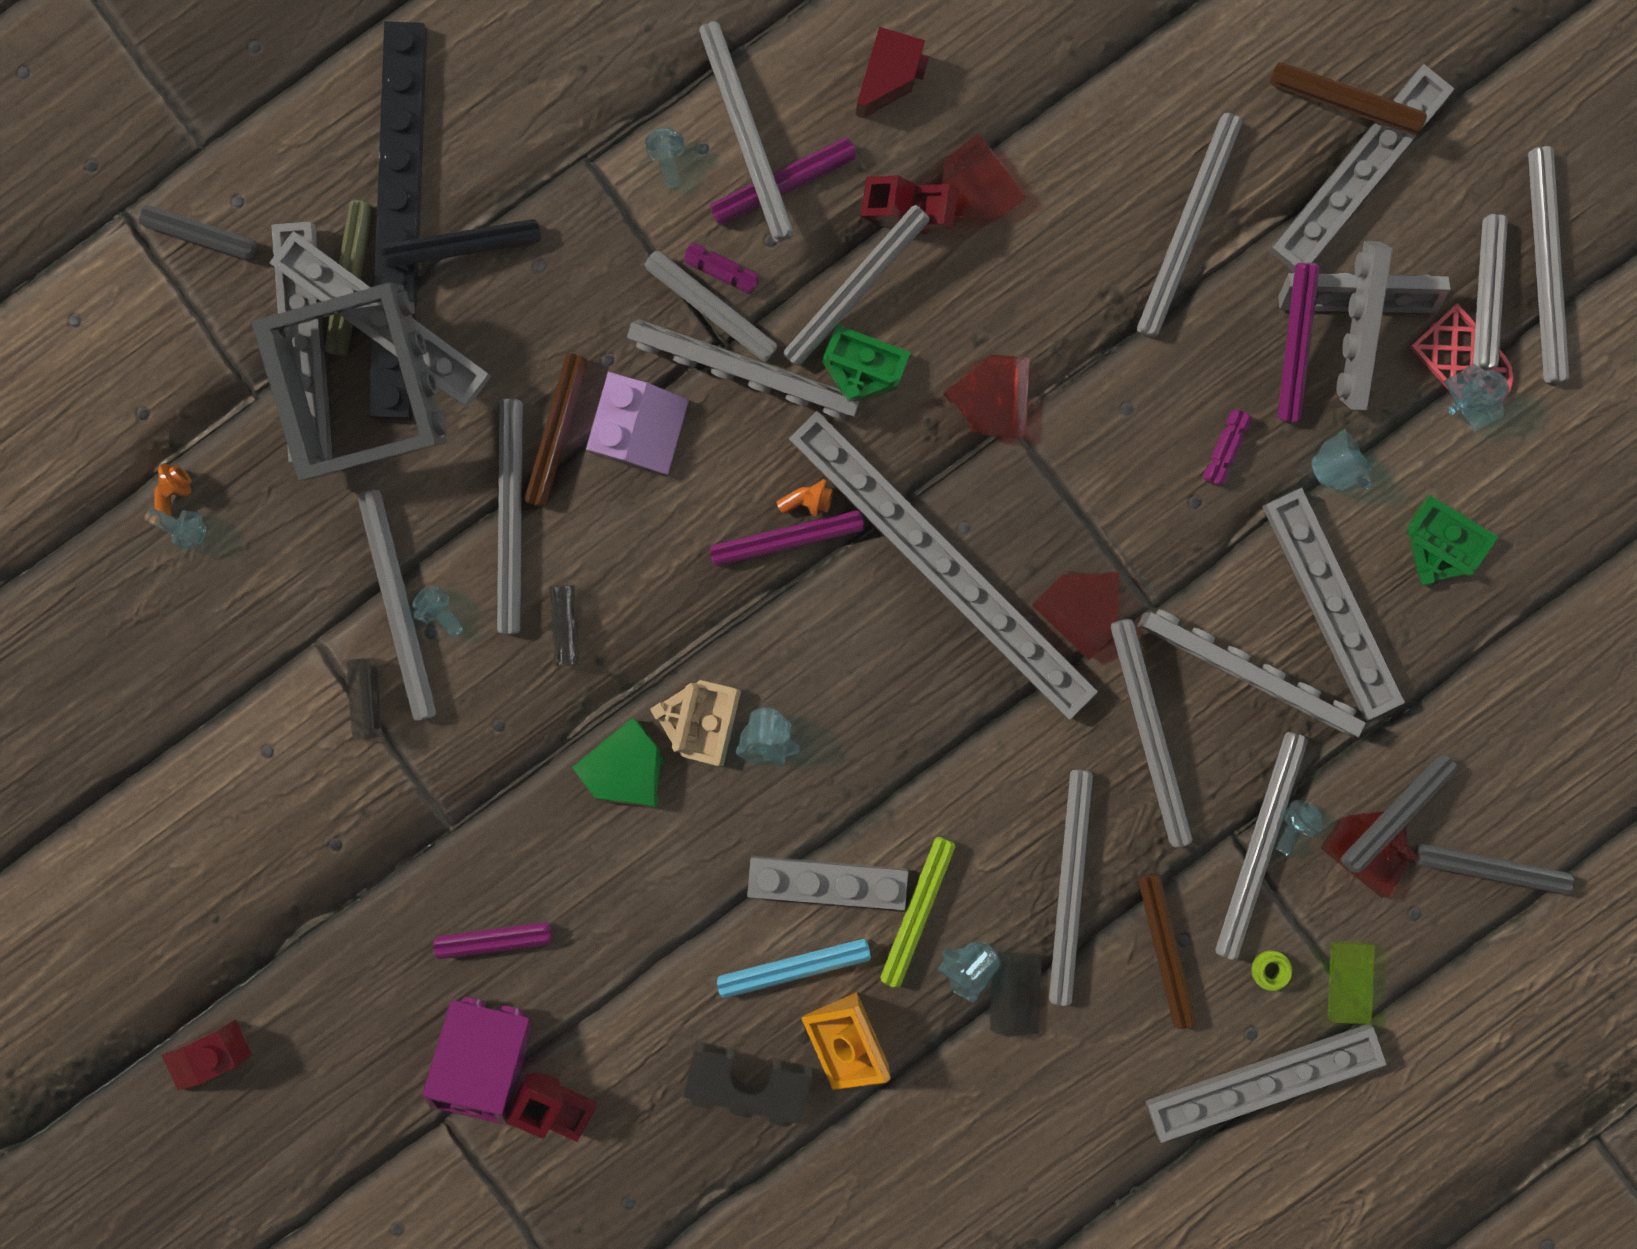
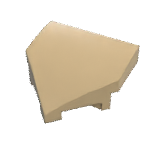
(700, 720)

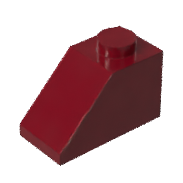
(891, 70)
(207, 1056)

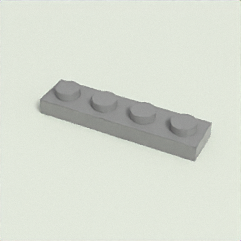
(1402, 295)
(1366, 314)
(827, 883)

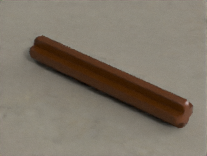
(1348, 98)
(556, 430)
(1167, 951)

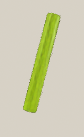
(917, 912)

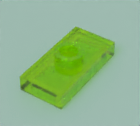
(1351, 982)

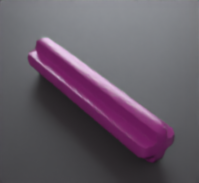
(492, 940)

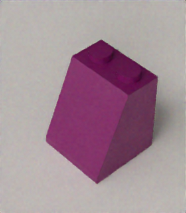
(478, 1060)

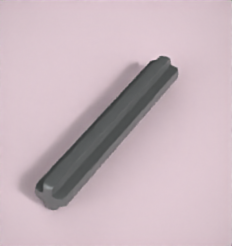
(1399, 814)
(1494, 869)

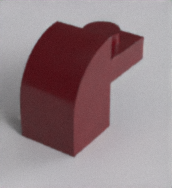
(890, 198)
(547, 1106)

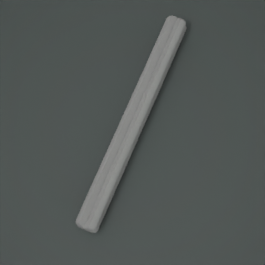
(746, 132)
(1189, 225)
(1548, 264)
(509, 516)
(396, 605)
(1151, 732)
(1261, 845)
(1070, 887)

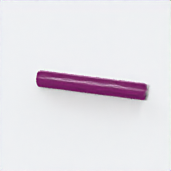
(786, 179)
(1298, 341)
(786, 538)

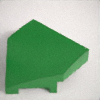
(863, 364)
(1446, 542)
(623, 767)

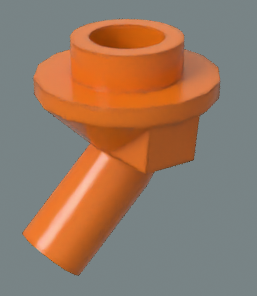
(172, 481)
(816, 498)

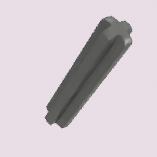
(197, 233)

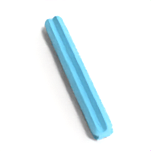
(793, 968)

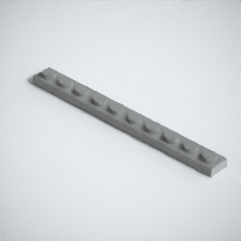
(943, 565)

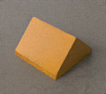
(847, 1044)

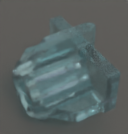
(1478, 395)
(1341, 463)
(766, 737)
(970, 968)

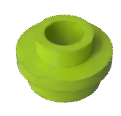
(1280, 978)

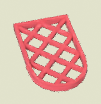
(1432, 365)

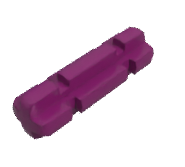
(721, 268)
(1227, 447)

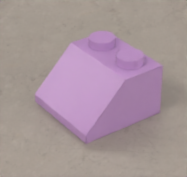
(637, 424)

